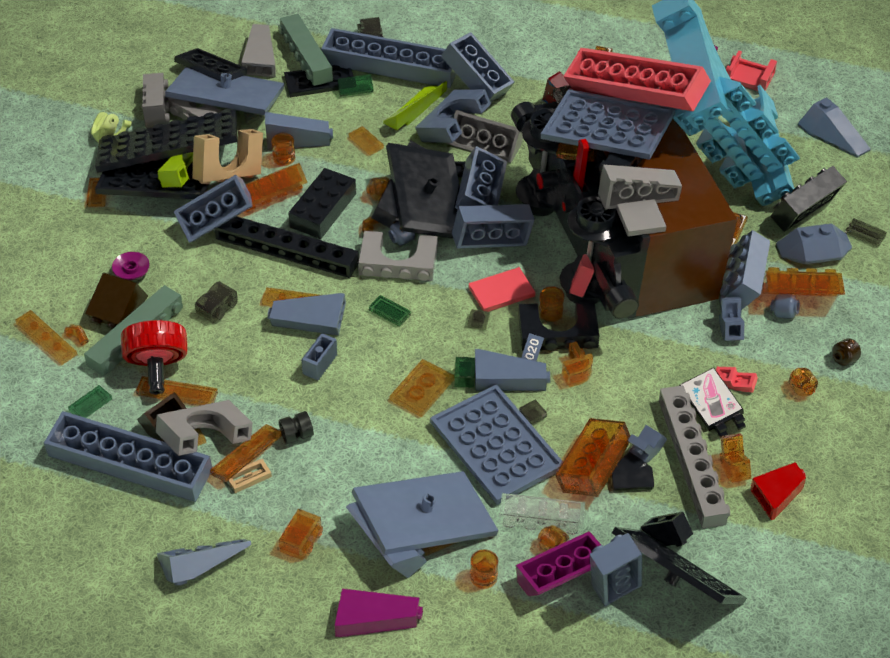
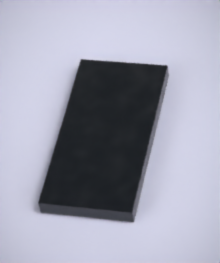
(209, 64)
(299, 84)

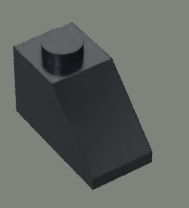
(669, 529)

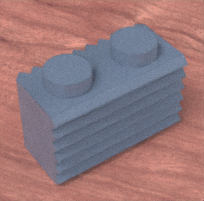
(319, 356)

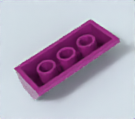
(556, 565)

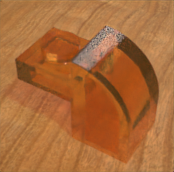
(579, 367)
(733, 460)

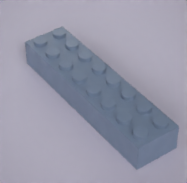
(387, 57)
(127, 456)

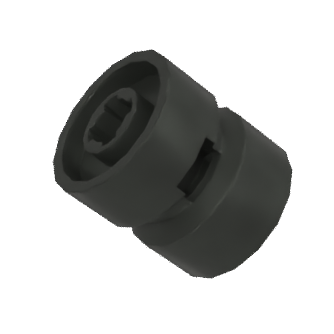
(296, 427)

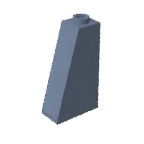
(305, 131)
(310, 314)
(509, 372)

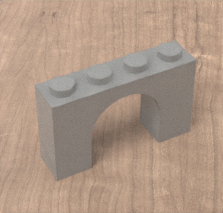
(418, 267)
(178, 426)

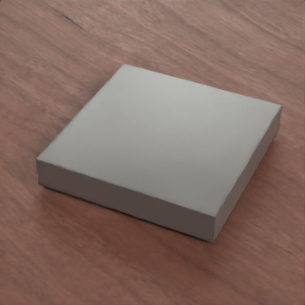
(641, 217)

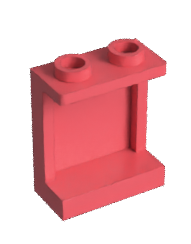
(751, 73)

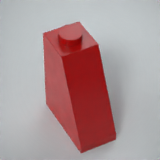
(778, 488)

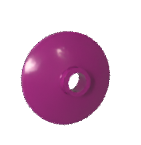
(130, 265)

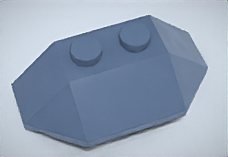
(814, 244)

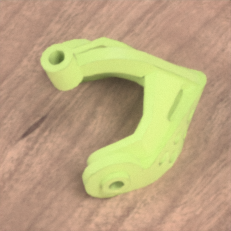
(106, 125)

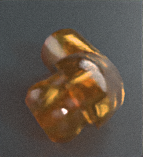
(367, 224)
(77, 331)

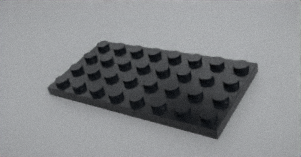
(163, 140)

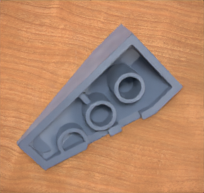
(830, 123)
(186, 564)

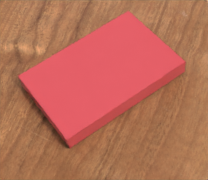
(501, 289)

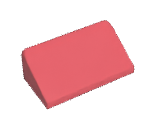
(582, 277)

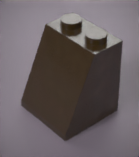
(114, 300)

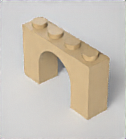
(245, 164)

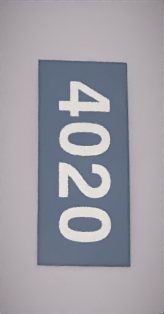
(532, 347)

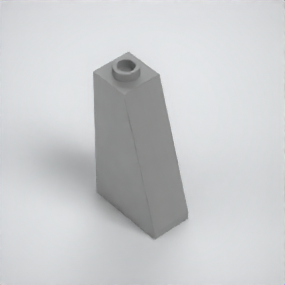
(258, 53)

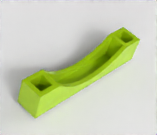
(174, 171)

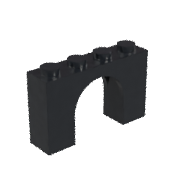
(584, 332)

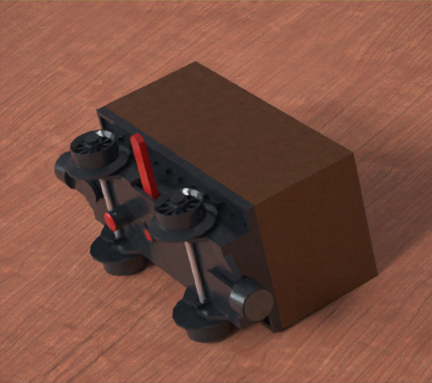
(638, 271)

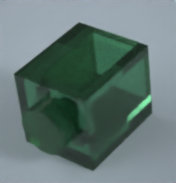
(464, 372)

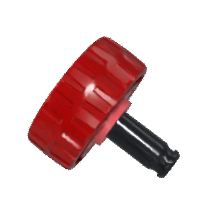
(154, 345)

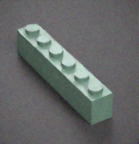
(305, 49)
(107, 351)

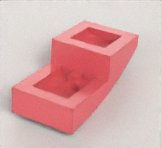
(737, 381)

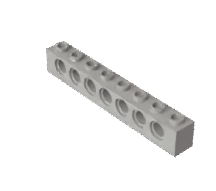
(693, 457)

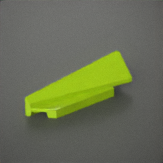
(415, 106)

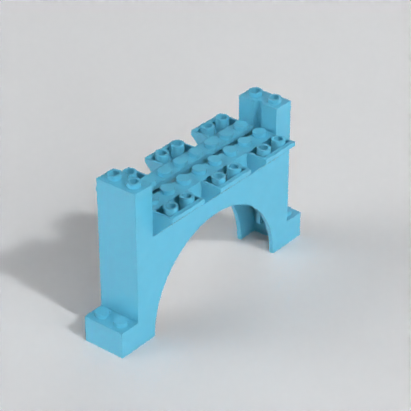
(752, 141)

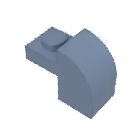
(730, 319)
(647, 444)

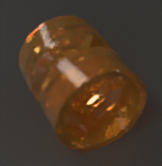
(283, 149)
(551, 304)
(484, 569)

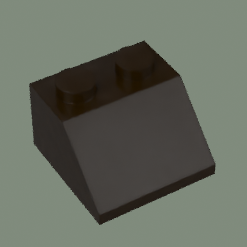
(149, 418)

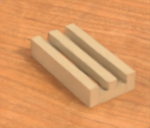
(250, 478)

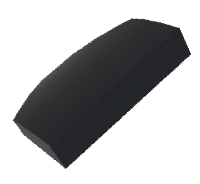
(632, 474)

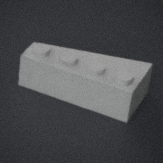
(636, 184)

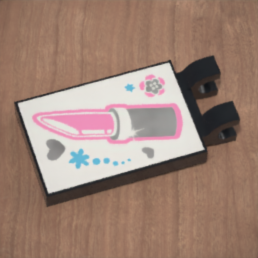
(714, 402)

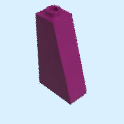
(375, 612)

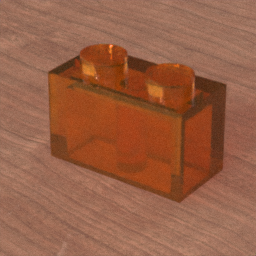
(300, 534)

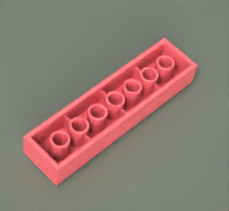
(637, 78)

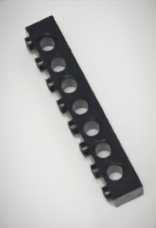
(289, 246)

